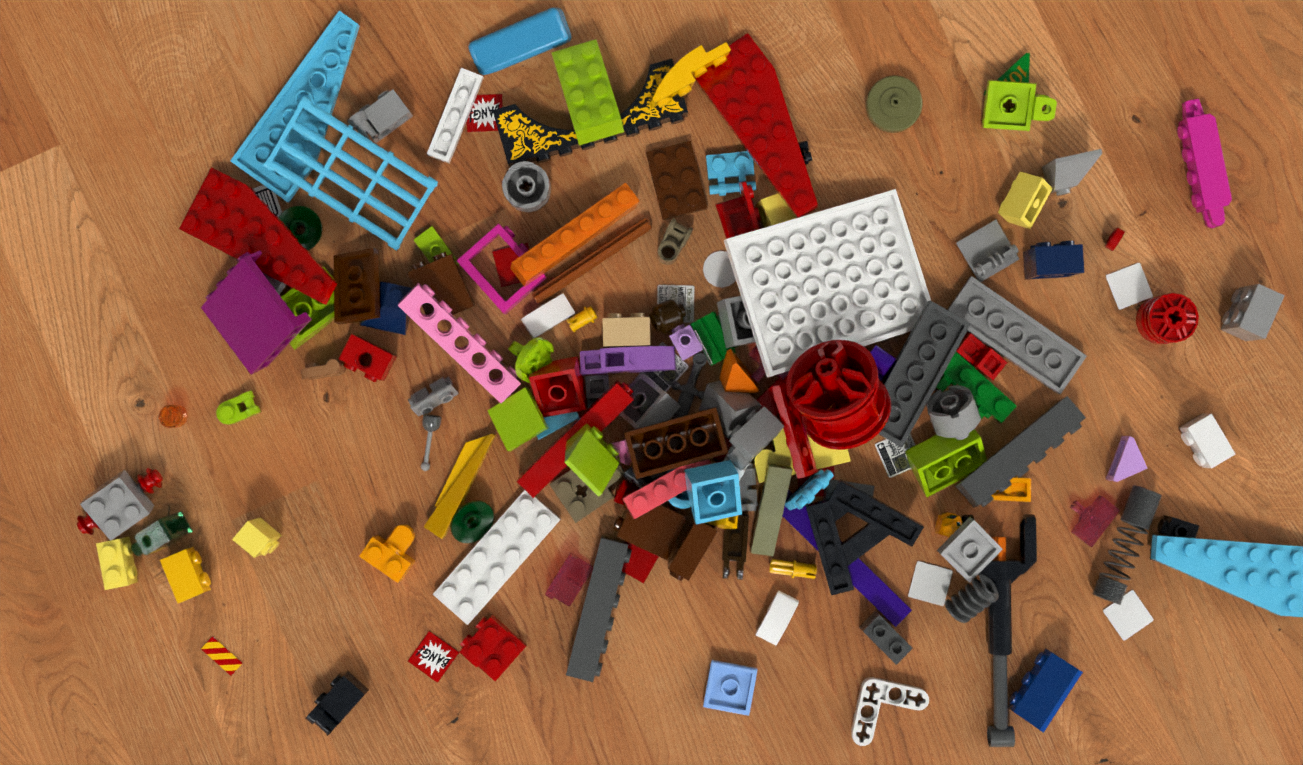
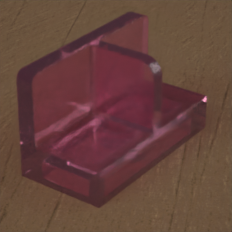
(569, 580)

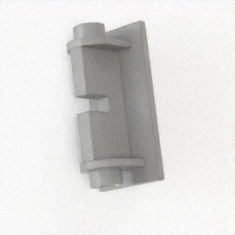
(423, 402)
(747, 494)

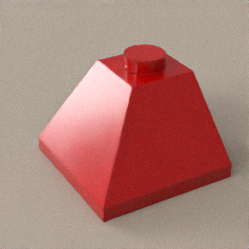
(559, 387)

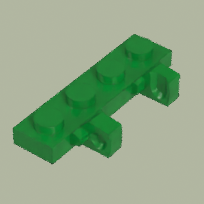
(988, 398)

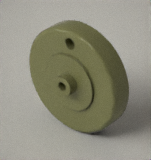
(893, 104)

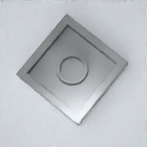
(969, 549)

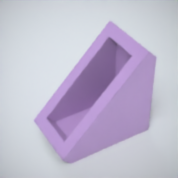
(1126, 460)

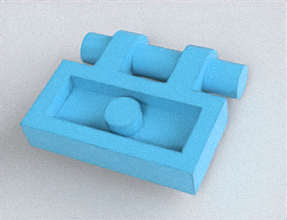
(727, 166)
(807, 491)

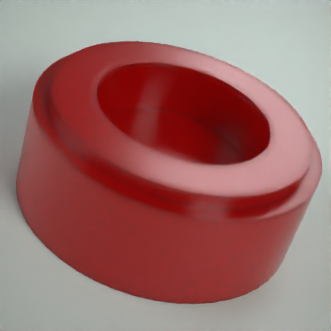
(1114, 239)

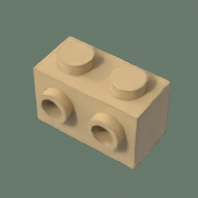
(626, 332)

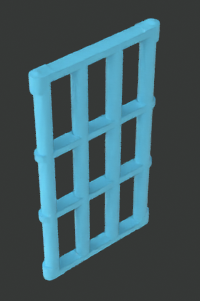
(337, 152)

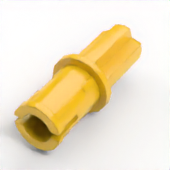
(793, 568)

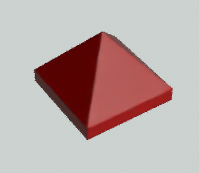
(622, 490)

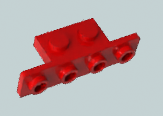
(742, 218)

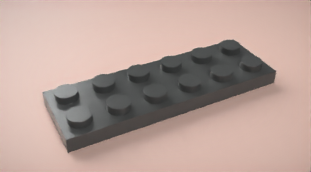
(920, 368)

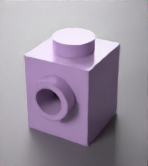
(685, 341)

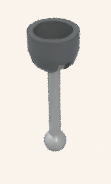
(430, 423)

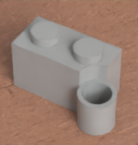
(753, 436)

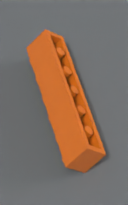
(574, 234)

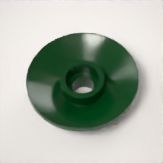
(303, 216)
(472, 521)

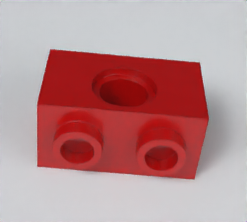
(381, 359)

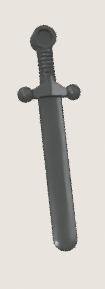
(689, 390)

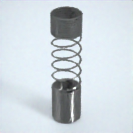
(1139, 514)

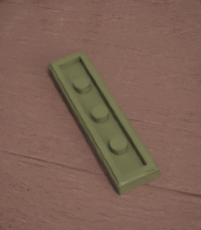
(770, 509)

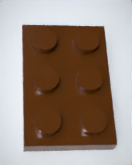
(676, 180)
(357, 286)

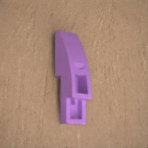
(627, 360)

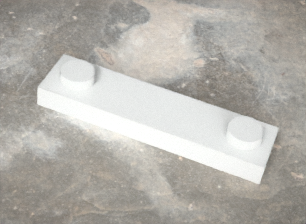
(455, 115)

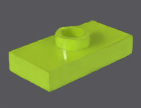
(432, 244)

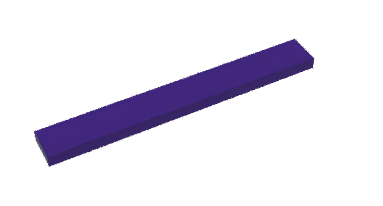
(862, 577)

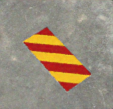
(221, 656)

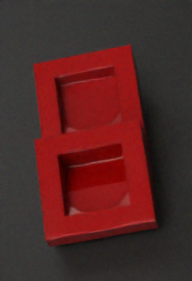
(981, 356)

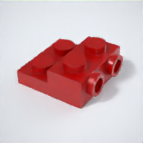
(492, 647)

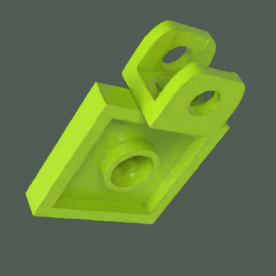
(1027, 105)

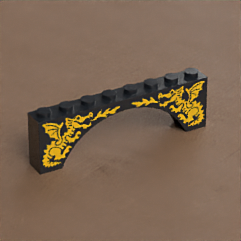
(532, 141)

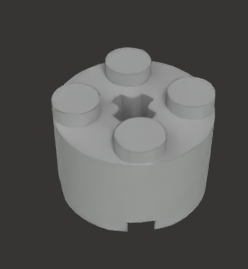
(536, 177)
(953, 412)

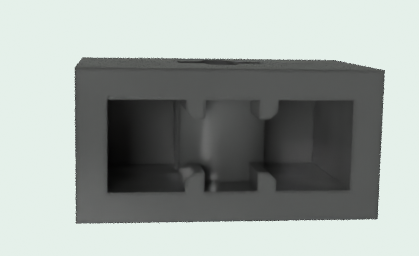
(885, 637)

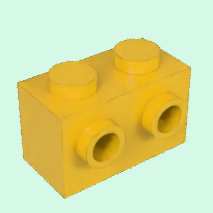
(186, 574)

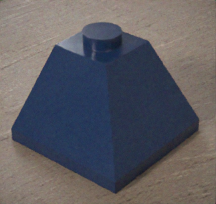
(391, 315)

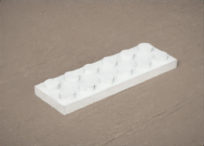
(496, 557)

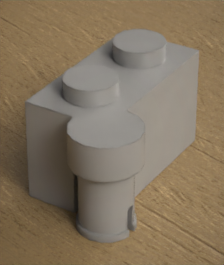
(380, 117)

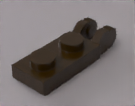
(735, 546)

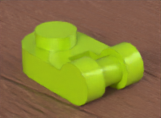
(231, 412)

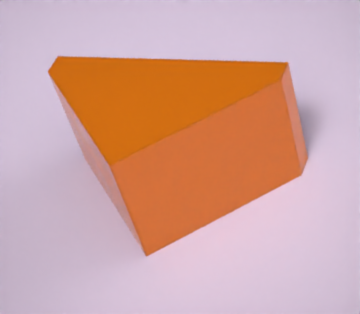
(736, 376)

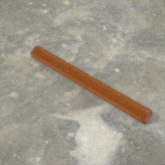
(591, 260)

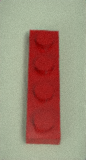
(795, 434)

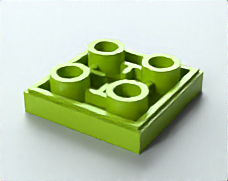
(518, 419)

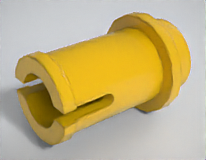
(582, 318)

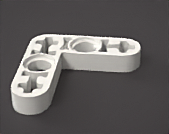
(882, 695)

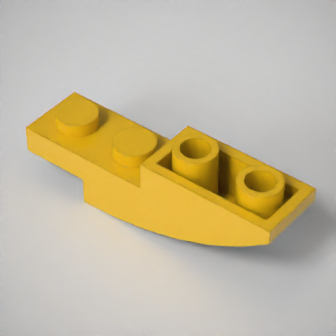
(680, 77)

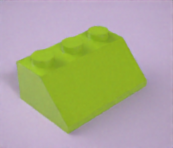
(945, 460)

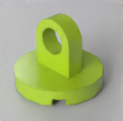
(531, 356)

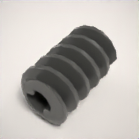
(972, 599)

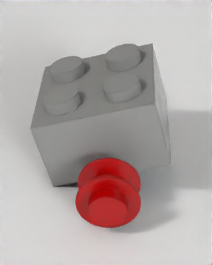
(118, 503)

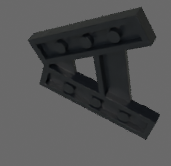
(881, 520)

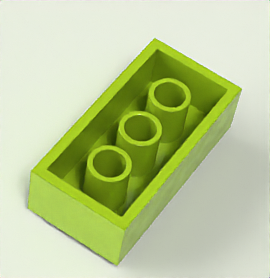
(588, 92)

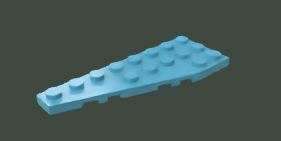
(318, 79)
(1252, 571)

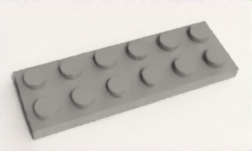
(1017, 335)

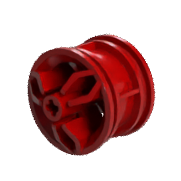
(839, 394)

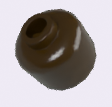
(667, 316)

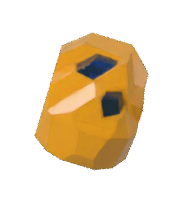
(947, 524)

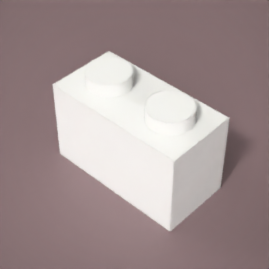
(1206, 441)

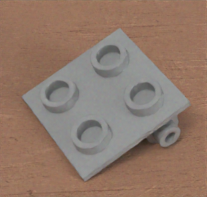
(988, 251)

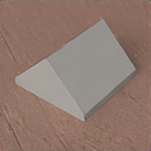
(731, 406)

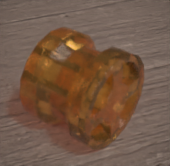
(167, 416)

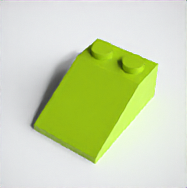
(317, 311)
(592, 458)

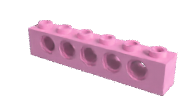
(500, 387)

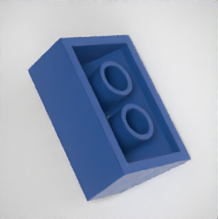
(1044, 689)

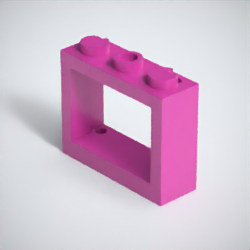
(464, 261)

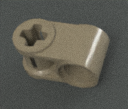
(674, 238)

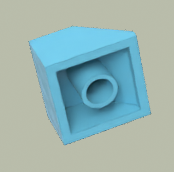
(713, 491)

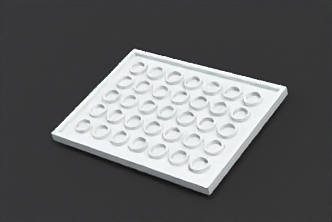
(829, 279)

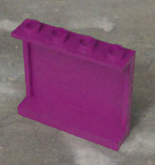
(252, 315)

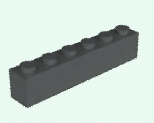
(1020, 452)
(597, 609)

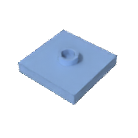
(730, 687)

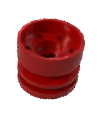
(1159, 329)

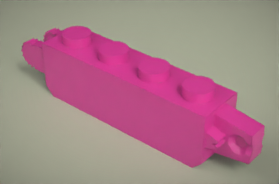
(1204, 163)

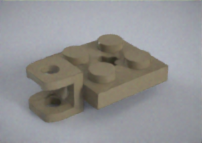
(579, 505)

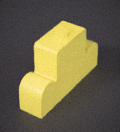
(781, 455)

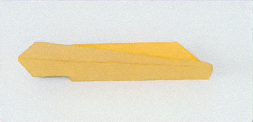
(458, 484)

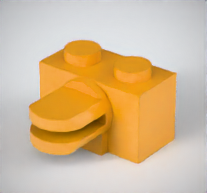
(390, 554)

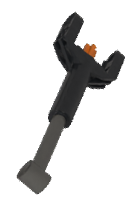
(1003, 574)

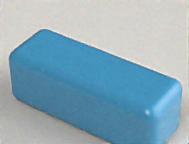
(520, 41)

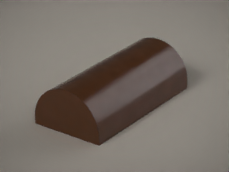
(675, 443)

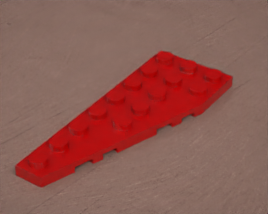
(754, 108)
(239, 222)

